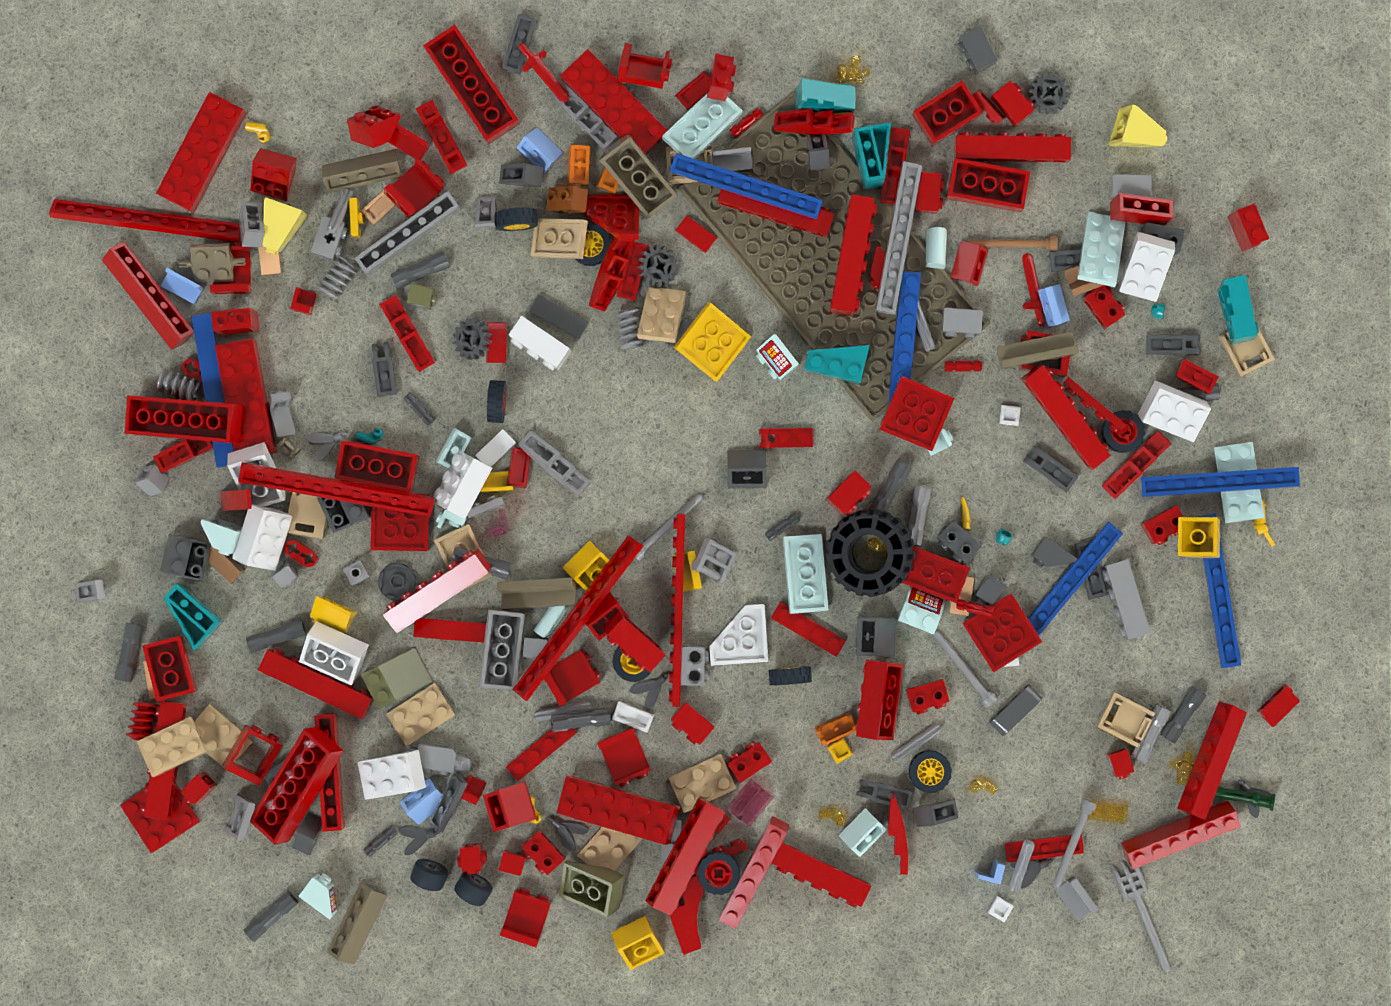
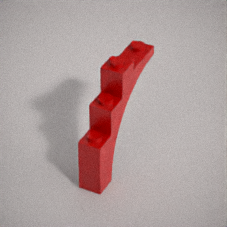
(685, 915)

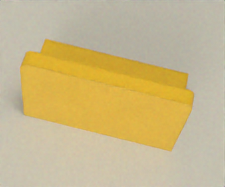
(496, 482)
(691, 577)

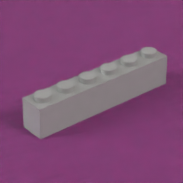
(407, 233)

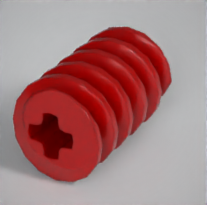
(141, 724)

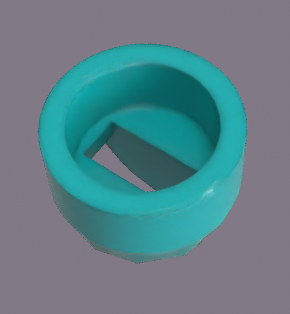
(1158, 310)
(1000, 538)

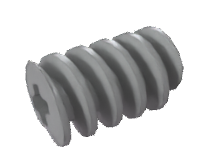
(337, 278)
(628, 329)
(176, 386)

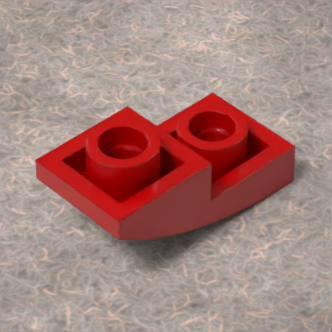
(498, 348)

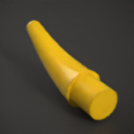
(965, 515)

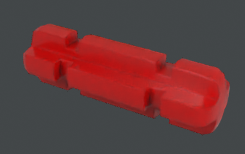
(746, 122)
(963, 366)
(975, 608)

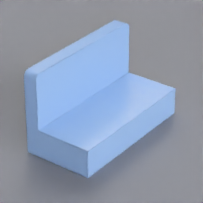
(539, 149)
(182, 286)
(1053, 305)
(422, 803)
(995, 873)

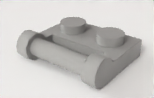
(717, 555)
(240, 818)

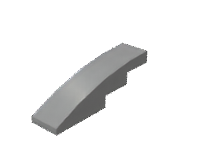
(587, 119)
(554, 463)

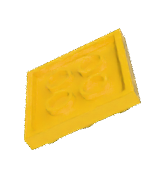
(712, 342)

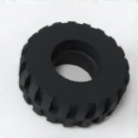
(842, 559)

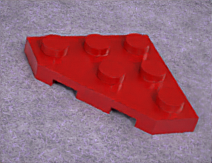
(615, 214)

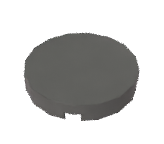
(396, 580)

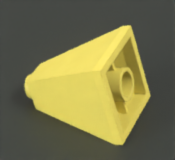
(1136, 129)
(280, 224)

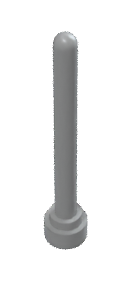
(668, 525)
(987, 697)
(1086, 808)

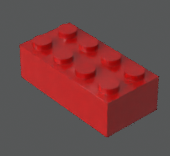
(988, 185)
(377, 466)
(879, 700)

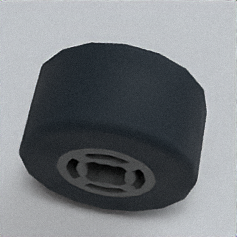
(429, 875)
(473, 889)

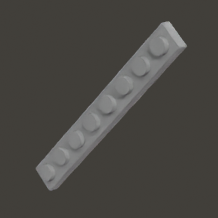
(898, 238)

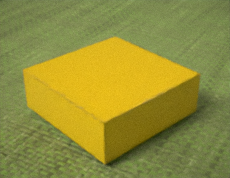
(840, 750)

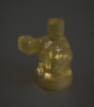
(852, 72)
(1183, 768)

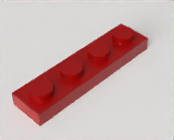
(1100, 411)
(808, 629)
(538, 752)
(1043, 848)

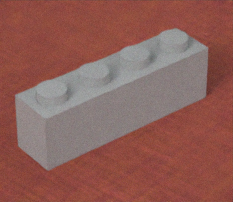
(1126, 599)

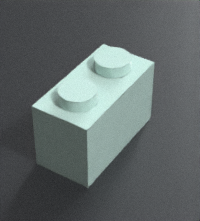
(862, 832)

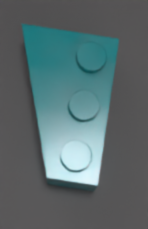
(824, 96)
(871, 153)
(1237, 309)
(838, 363)
(193, 615)

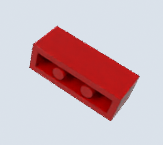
(1141, 209)

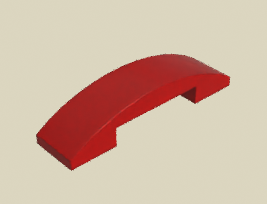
(441, 137)

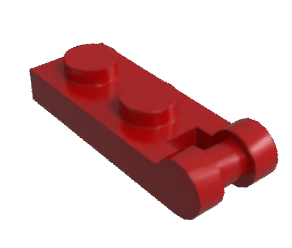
(786, 438)

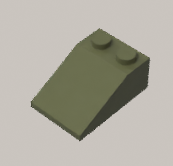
(396, 678)
(592, 887)

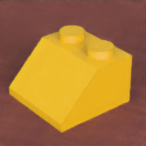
(1199, 537)
(586, 565)
(332, 614)
(637, 942)

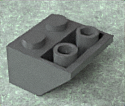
(746, 469)
(342, 514)
(185, 557)
(875, 636)

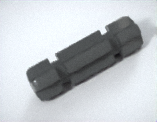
(419, 409)
(782, 526)
(380, 841)

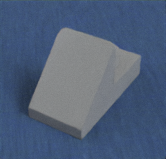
(485, 212)
(90, 591)

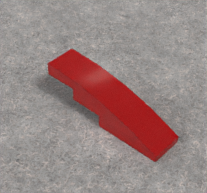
(809, 122)
(896, 155)
(609, 274)
(407, 333)
(181, 453)
(1136, 464)
(235, 500)
(449, 630)
(897, 828)

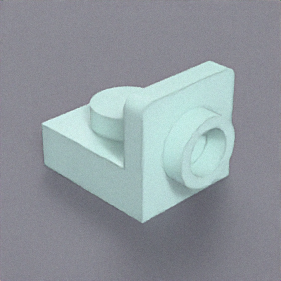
(943, 442)
(454, 520)

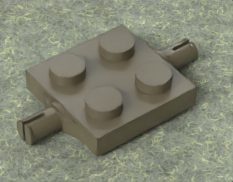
(212, 263)

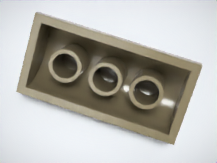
(638, 176)

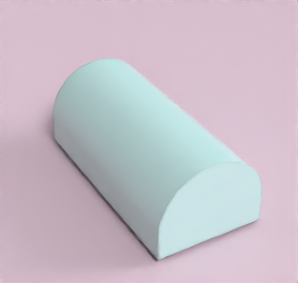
(936, 247)
(454, 443)
(550, 620)

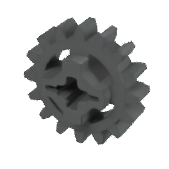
(1044, 87)
(654, 259)
(472, 339)

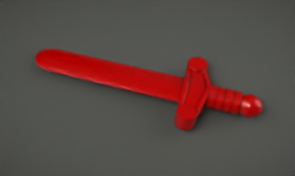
(534, 61)
(1033, 287)

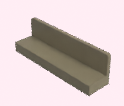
(361, 171)
(1036, 350)
(537, 593)
(356, 924)

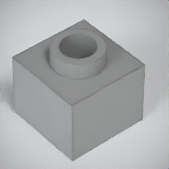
(363, 573)
(284, 574)

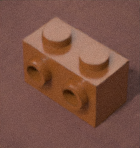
(567, 199)

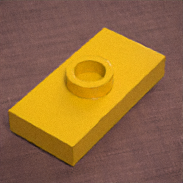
(356, 218)

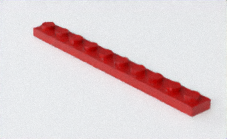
(145, 220)
(336, 489)
(577, 618)
(677, 618)

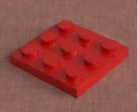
(916, 413)
(398, 530)
(1004, 634)
(157, 832)

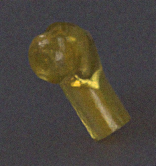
(878, 545)
(981, 784)
(835, 814)

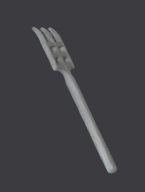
(1136, 894)

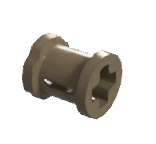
(286, 442)

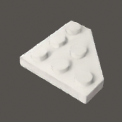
(742, 639)

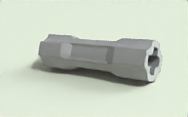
(918, 513)
(1144, 750)

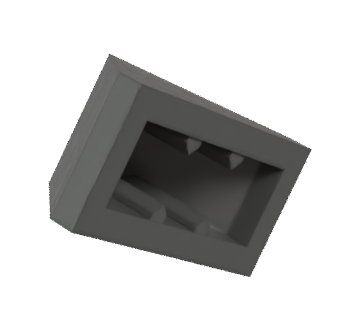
(307, 834)

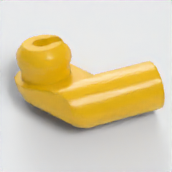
(260, 129)

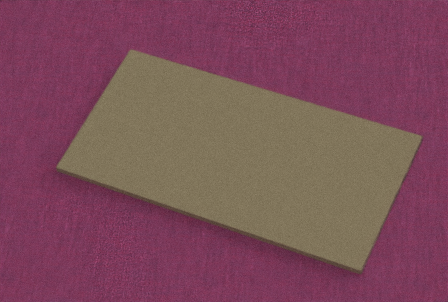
(801, 267)

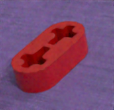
(196, 375)
(298, 557)

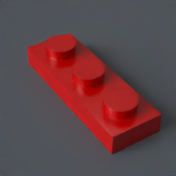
(631, 280)

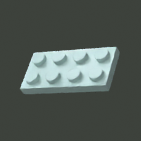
(701, 126)
(1101, 249)
(1239, 505)
(805, 573)

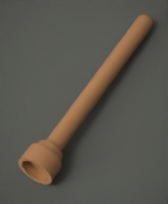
(1049, 243)

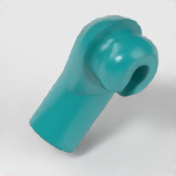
(371, 438)

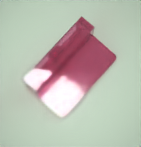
(502, 529)
(750, 802)

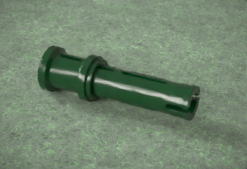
(1255, 798)

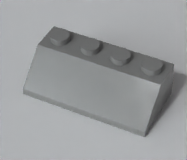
(501, 650)

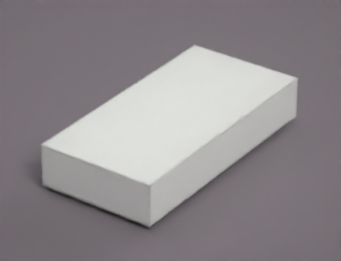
(495, 448)
(632, 716)

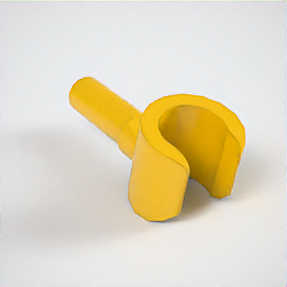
(1263, 529)

